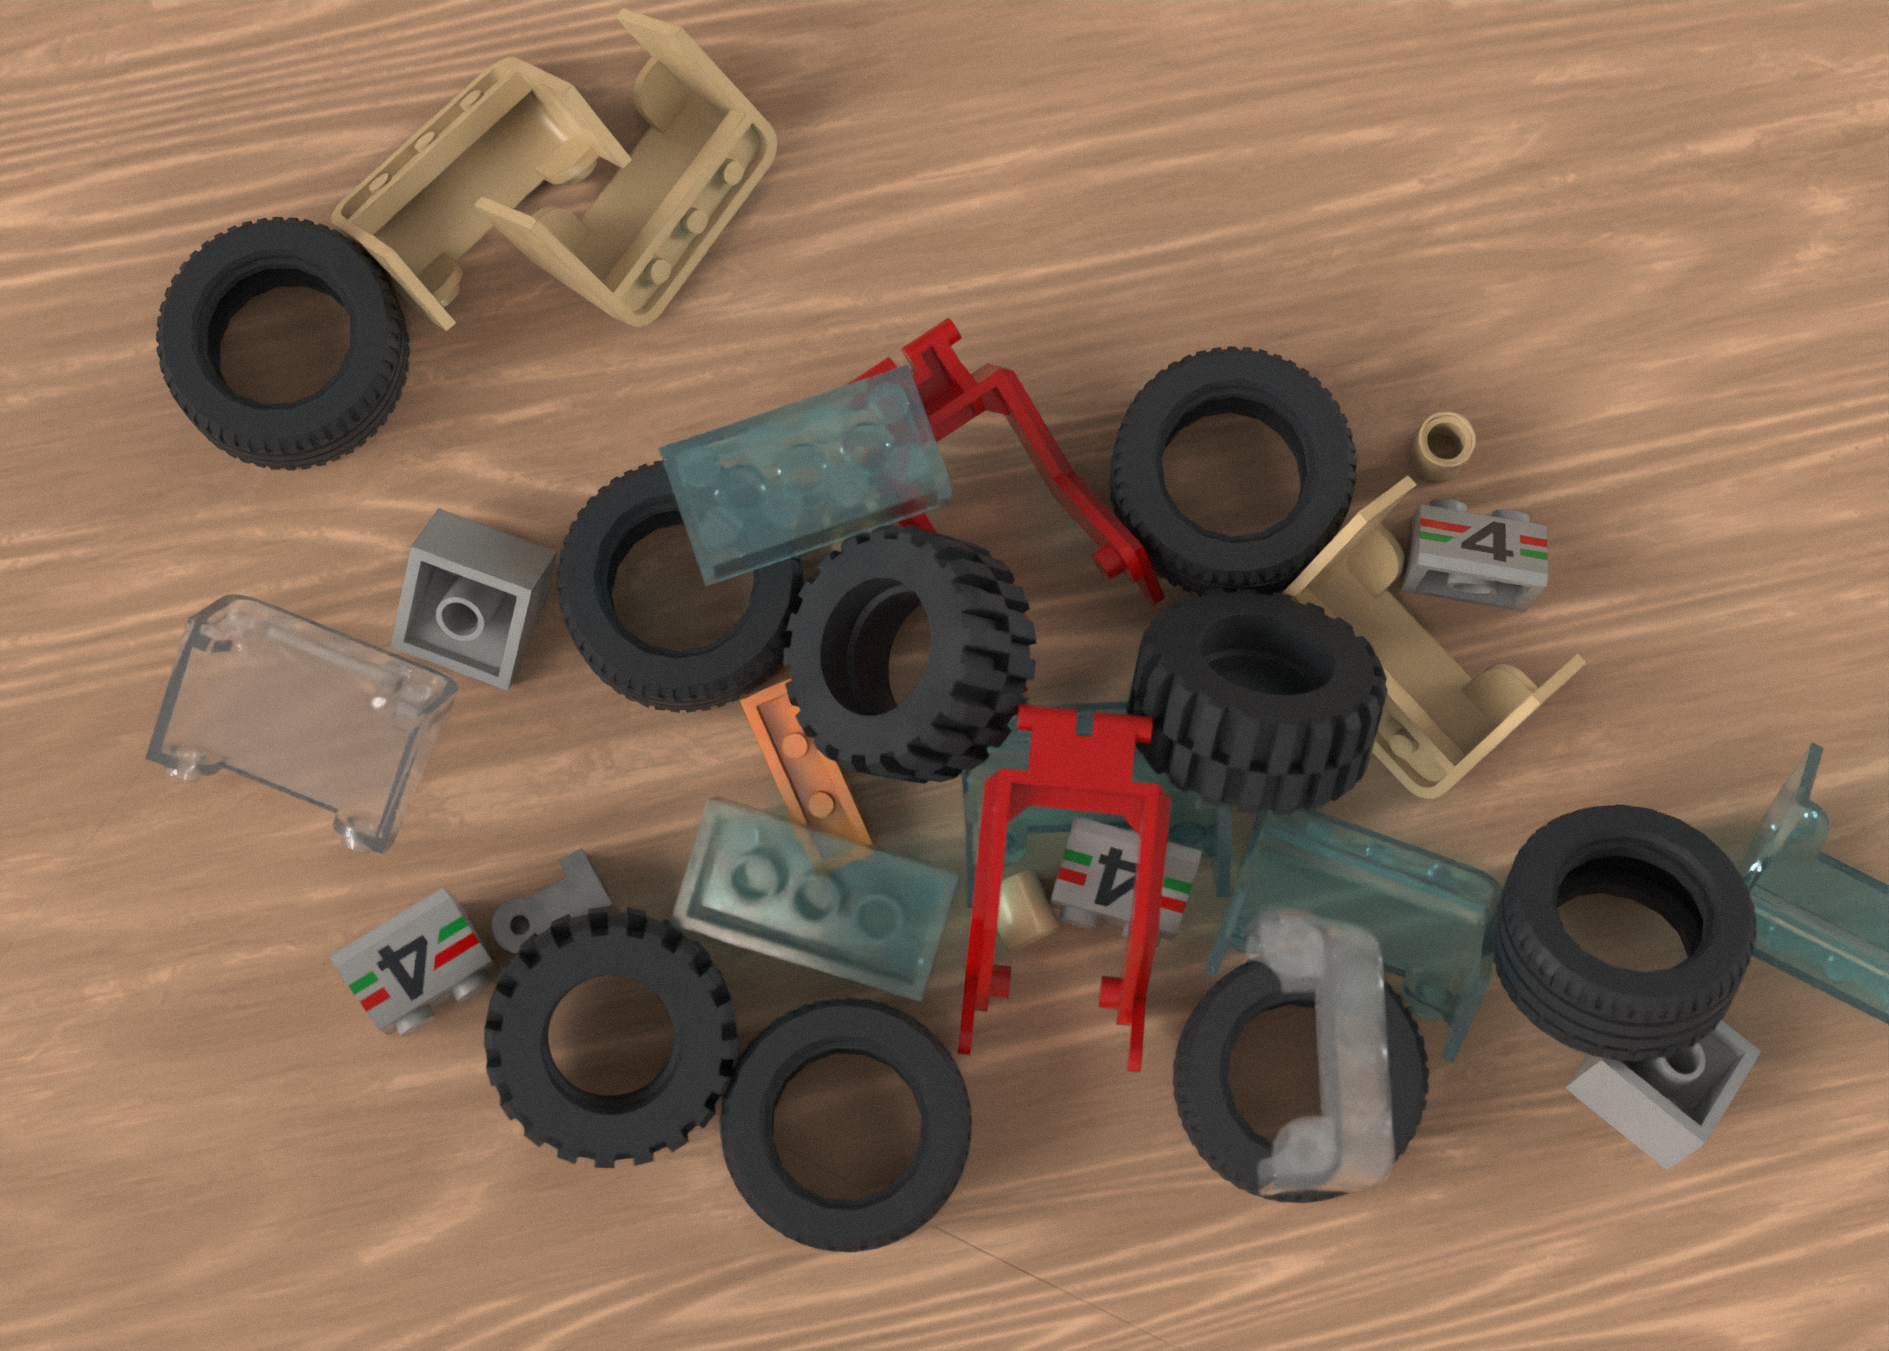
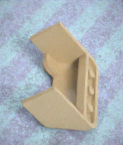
(488, 142)
(670, 200)
(1434, 713)

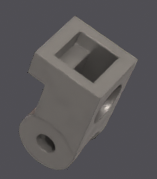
(572, 895)

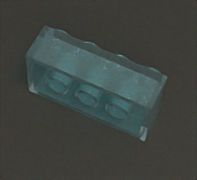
(806, 475)
(816, 897)

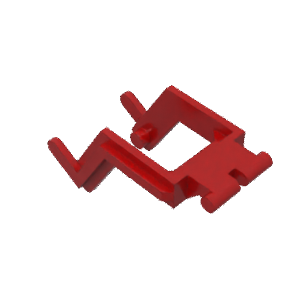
(956, 397)
(1076, 776)

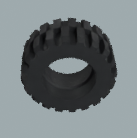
(973, 665)
(1257, 700)
(627, 1123)

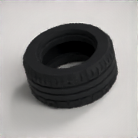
(250, 263)
(1252, 387)
(650, 674)
(1638, 858)
(814, 1034)
(1203, 1070)

